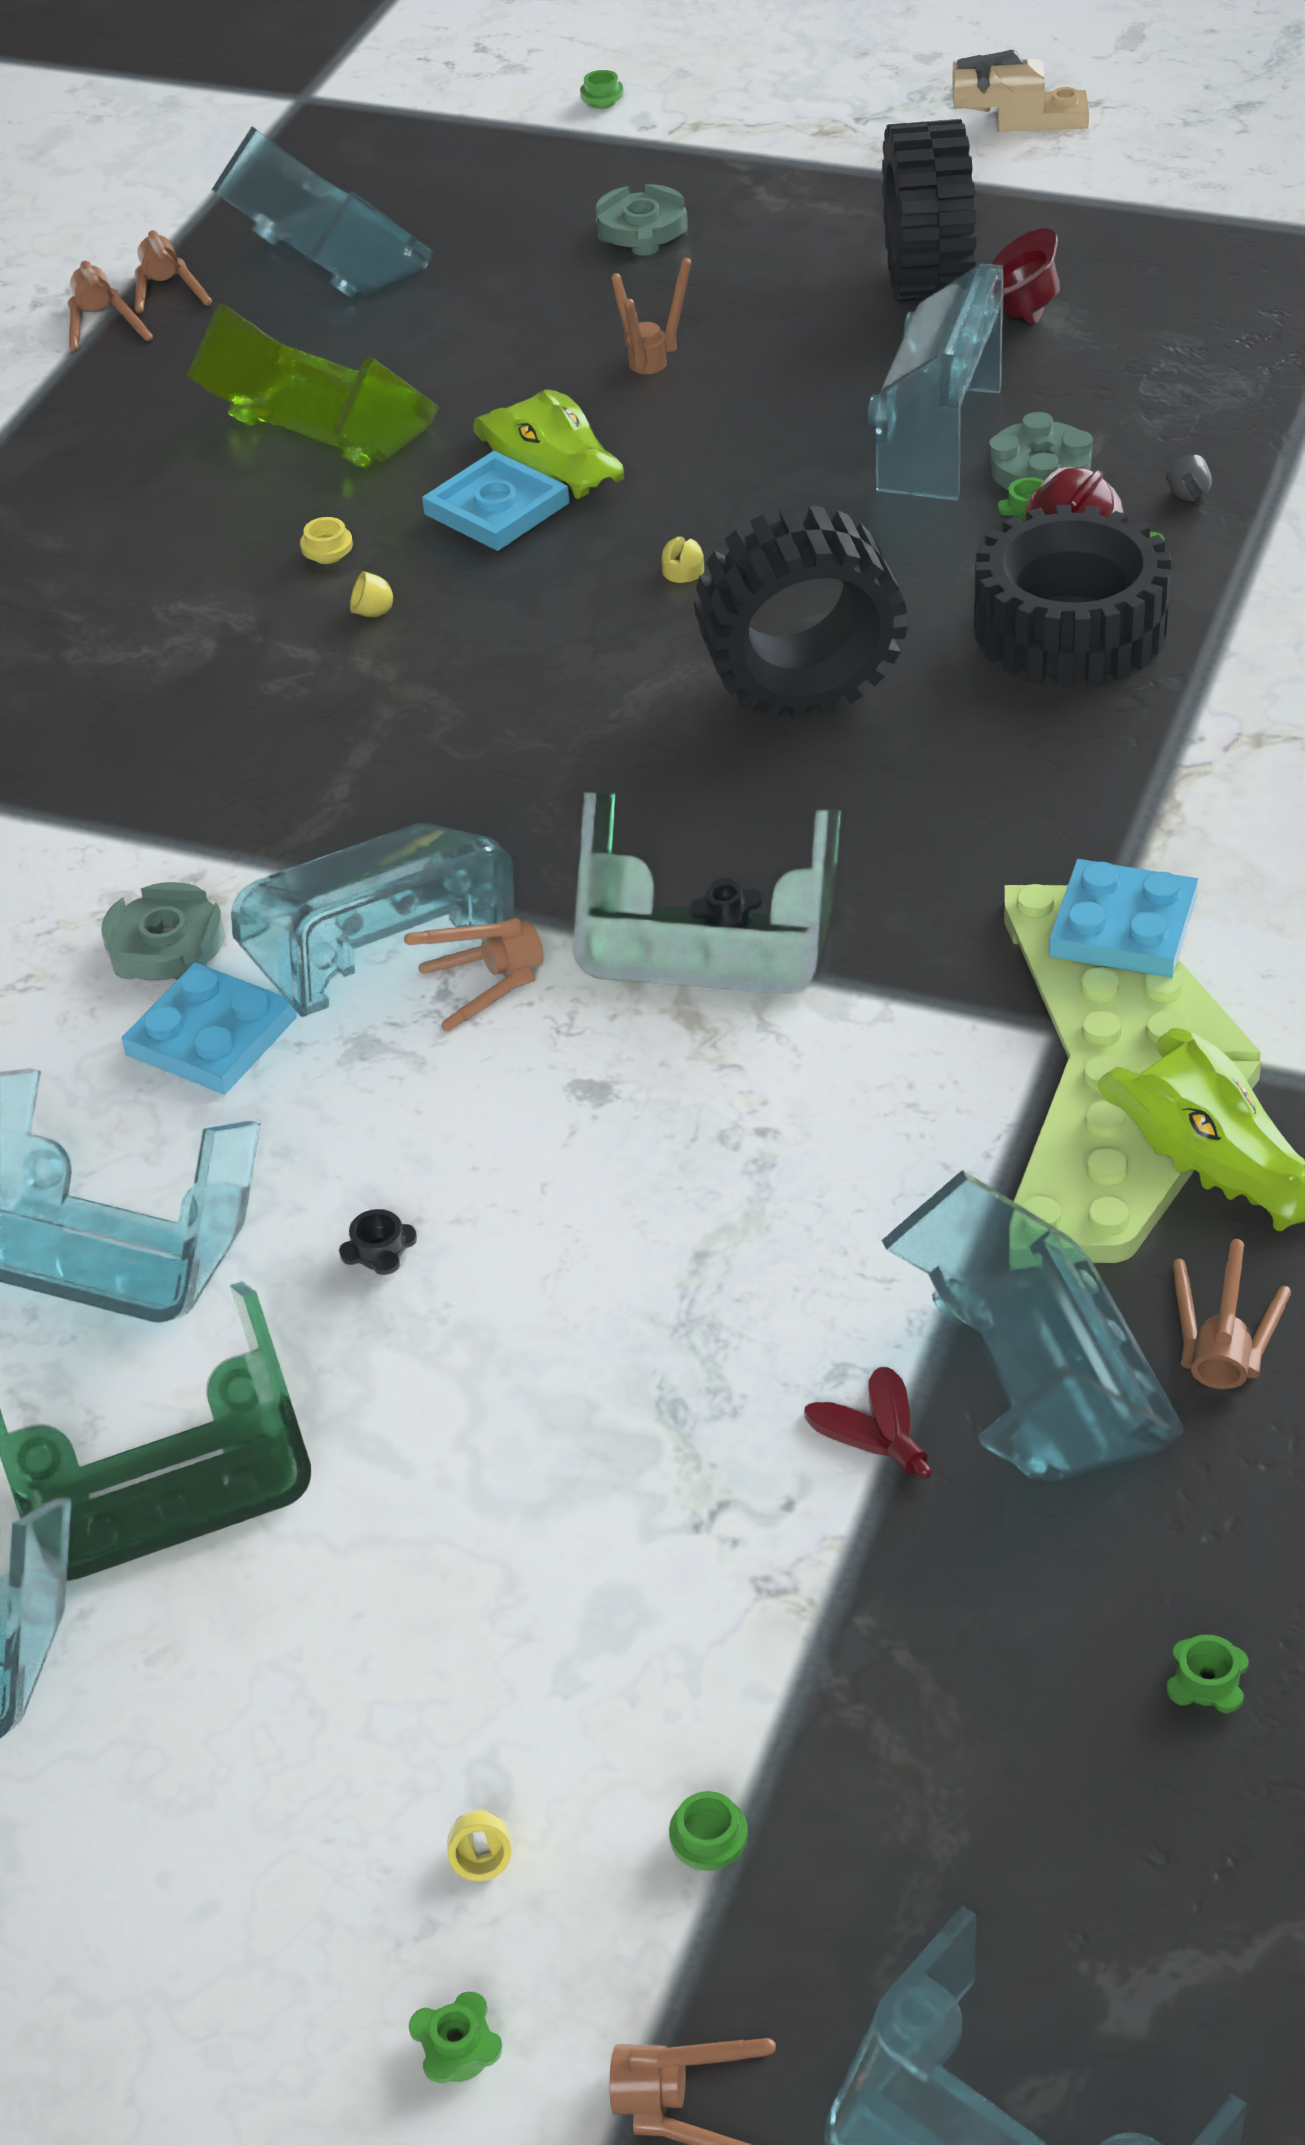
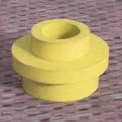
(326, 540)

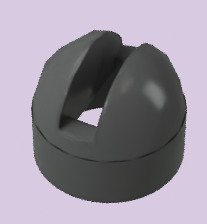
(1182, 469)

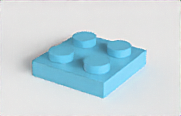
(495, 500)
(1124, 918)
(209, 1028)

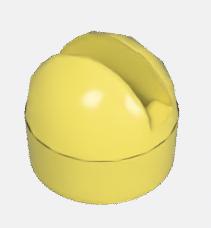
(682, 560)
(371, 596)
(462, 1849)

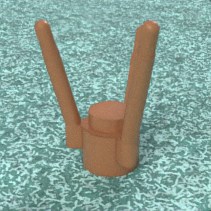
(159, 264)
(93, 294)
(644, 340)
(510, 950)
(1222, 1349)
(653, 2078)

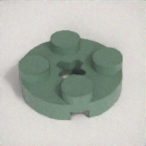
(641, 218)
(1037, 449)
(135, 937)

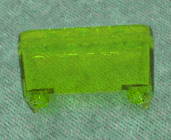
(359, 412)

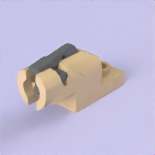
(1018, 93)

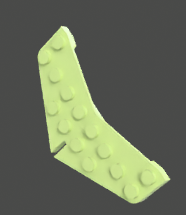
(1091, 1161)

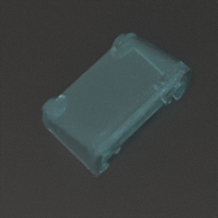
(314, 915)

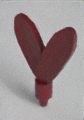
(882, 1433)

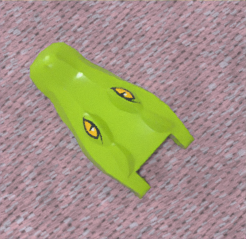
(552, 439)
(1211, 1122)

